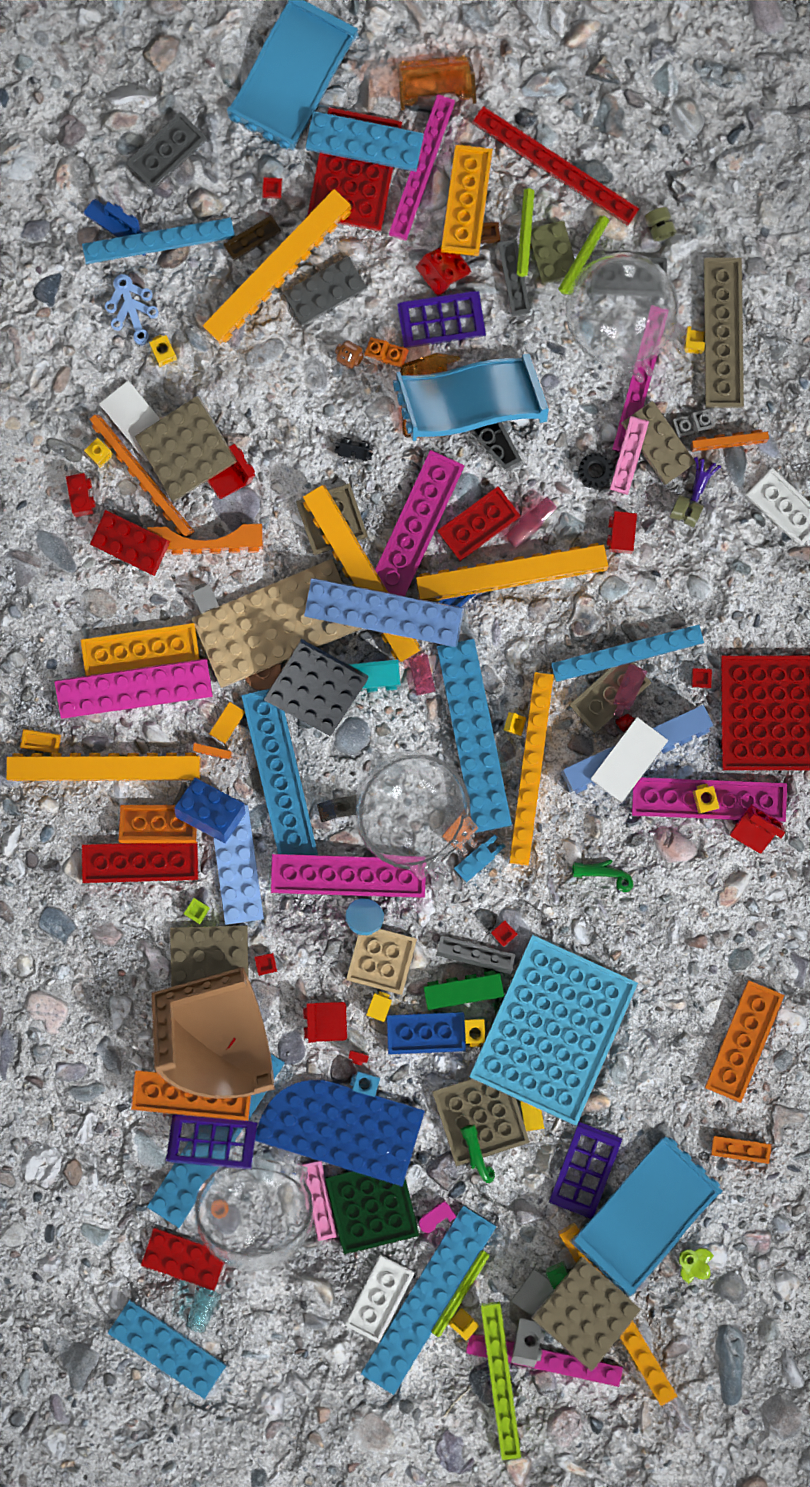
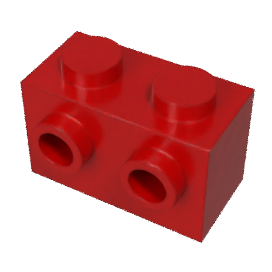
(79, 494)
(622, 532)

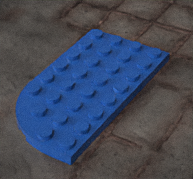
(343, 1128)

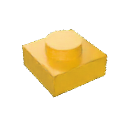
(514, 723)

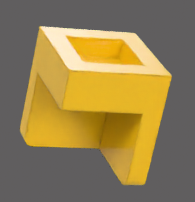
(694, 341)
(463, 1324)

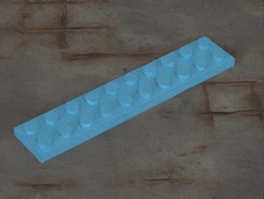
(474, 735)
(279, 776)
(180, 1187)
(428, 1300)

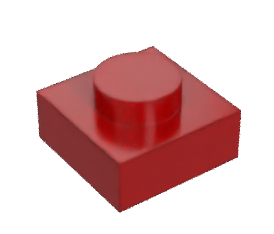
(272, 188)
(701, 678)
(504, 933)
(265, 964)
(358, 1058)

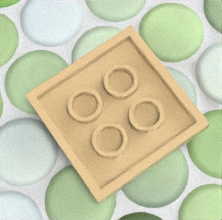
(382, 960)

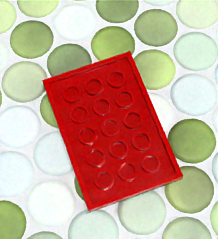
(357, 181)

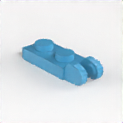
(477, 860)

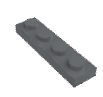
(514, 284)
(475, 954)

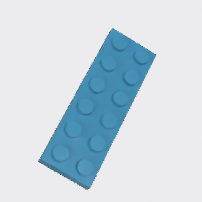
(364, 141)
(167, 1349)

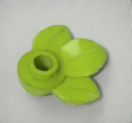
(697, 1266)

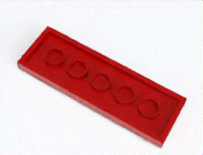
(139, 862)

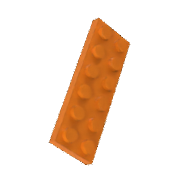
(744, 1041)
(157, 1095)

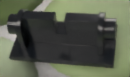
(361, 448)

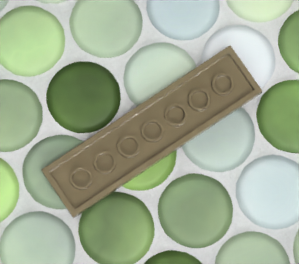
(723, 333)

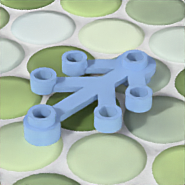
(130, 305)

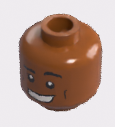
(349, 354)

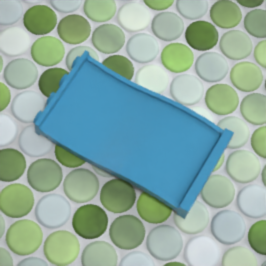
(292, 73)
(471, 397)
(646, 1216)

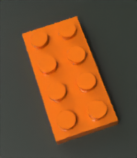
(153, 825)

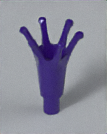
(702, 478)

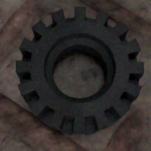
(595, 459)

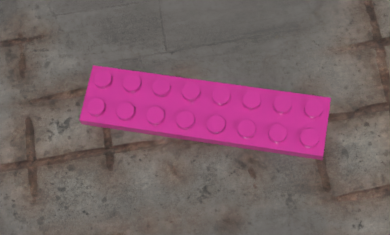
(418, 522)
(133, 688)
(675, 798)
(342, 876)

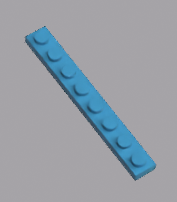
(158, 240)
(627, 653)

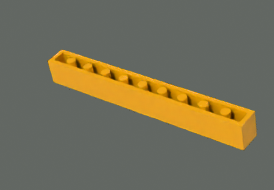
(277, 267)
(353, 558)
(512, 573)
(103, 767)
(531, 769)
(631, 1338)

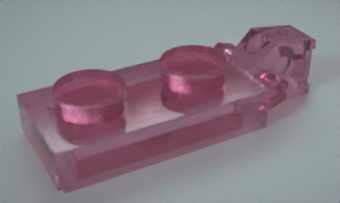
(629, 689)

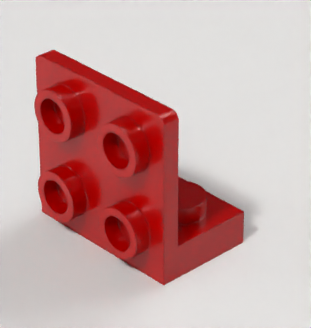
(757, 829)

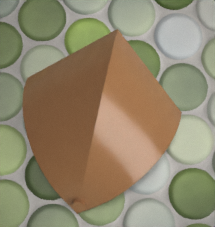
(196, 1027)

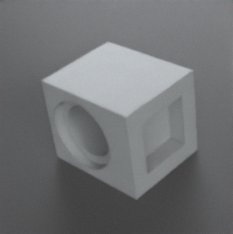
(205, 598)

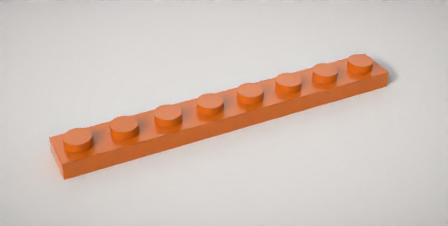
(136, 470)

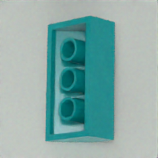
(381, 675)

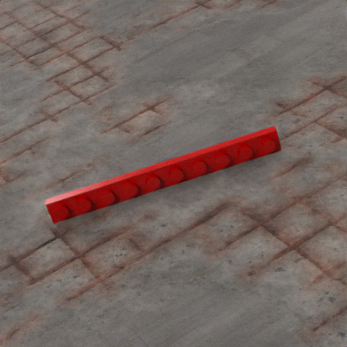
(555, 165)

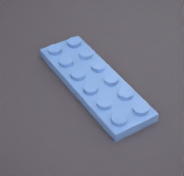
(239, 875)

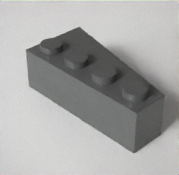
(498, 444)

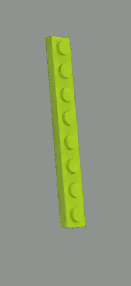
(500, 1380)

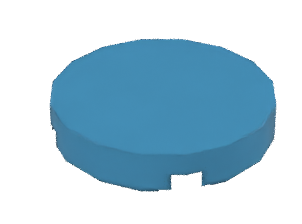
(364, 916)

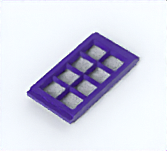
(441, 319)
(211, 1141)
(585, 1170)

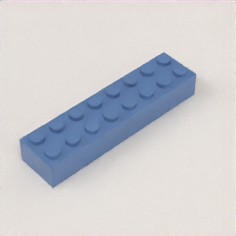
(384, 612)
(675, 731)

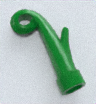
(600, 870)
(476, 1159)

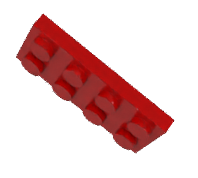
(479, 523)
(130, 542)
(182, 1259)

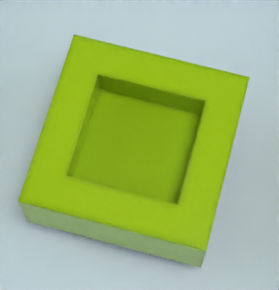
(196, 911)

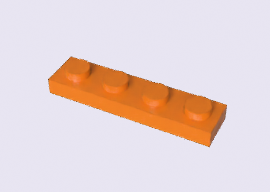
(737, 439)

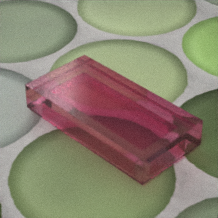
(422, 675)

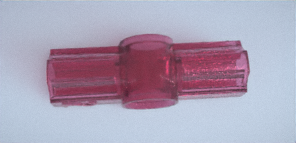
(531, 522)

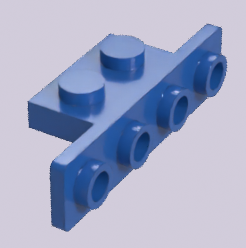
(113, 219)

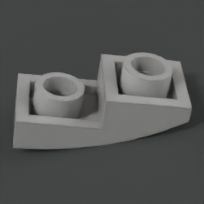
(693, 424)

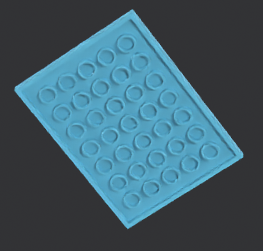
(553, 1030)

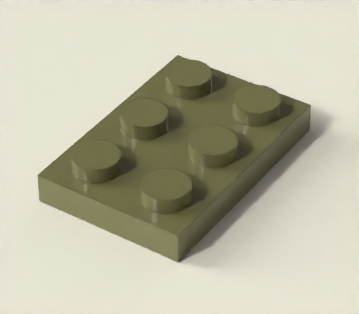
(552, 251)

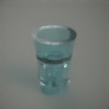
(202, 1308)

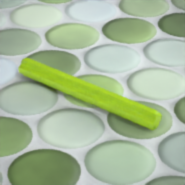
(525, 232)
(584, 254)
(460, 1293)

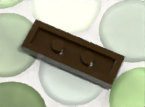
(252, 238)

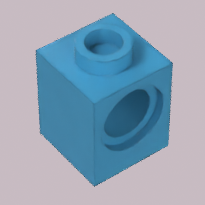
(371, 1090)

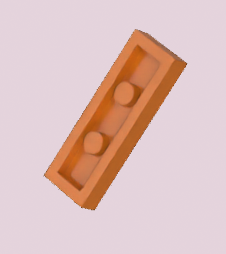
(740, 1149)

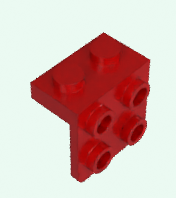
(442, 269)
(234, 477)
(325, 1022)

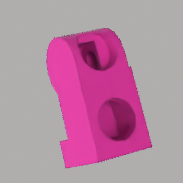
(436, 1215)

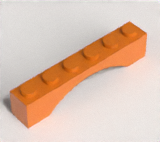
(246, 537)

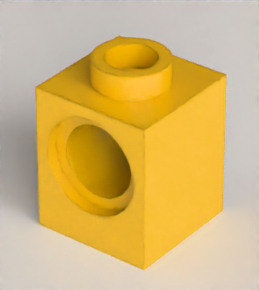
(166, 357)
(98, 452)
(705, 807)
(379, 1006)
(472, 1023)

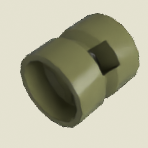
(657, 218)
(680, 508)

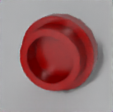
(625, 722)

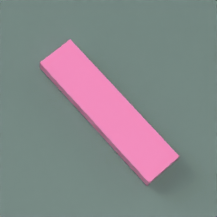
(629, 455)
(322, 1212)

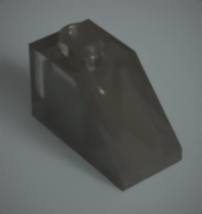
(336, 808)

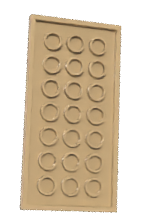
(266, 626)

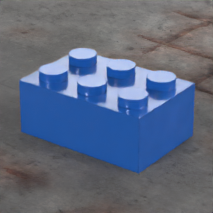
(210, 810)

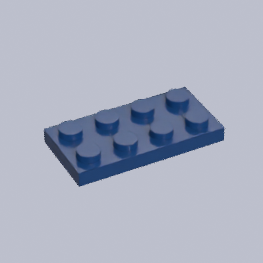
(426, 1033)

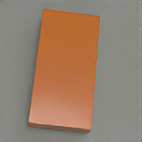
(220, 753)

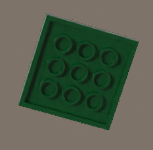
(370, 1211)

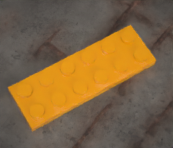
(466, 200)
(140, 649)

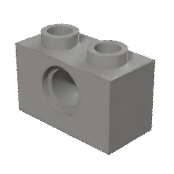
(526, 1354)

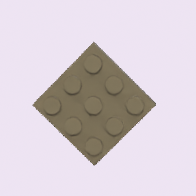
(347, 505)

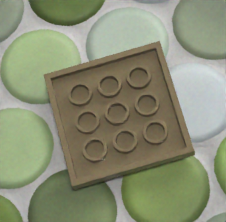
(185, 448)
(207, 952)
(492, 1112)
(586, 1313)

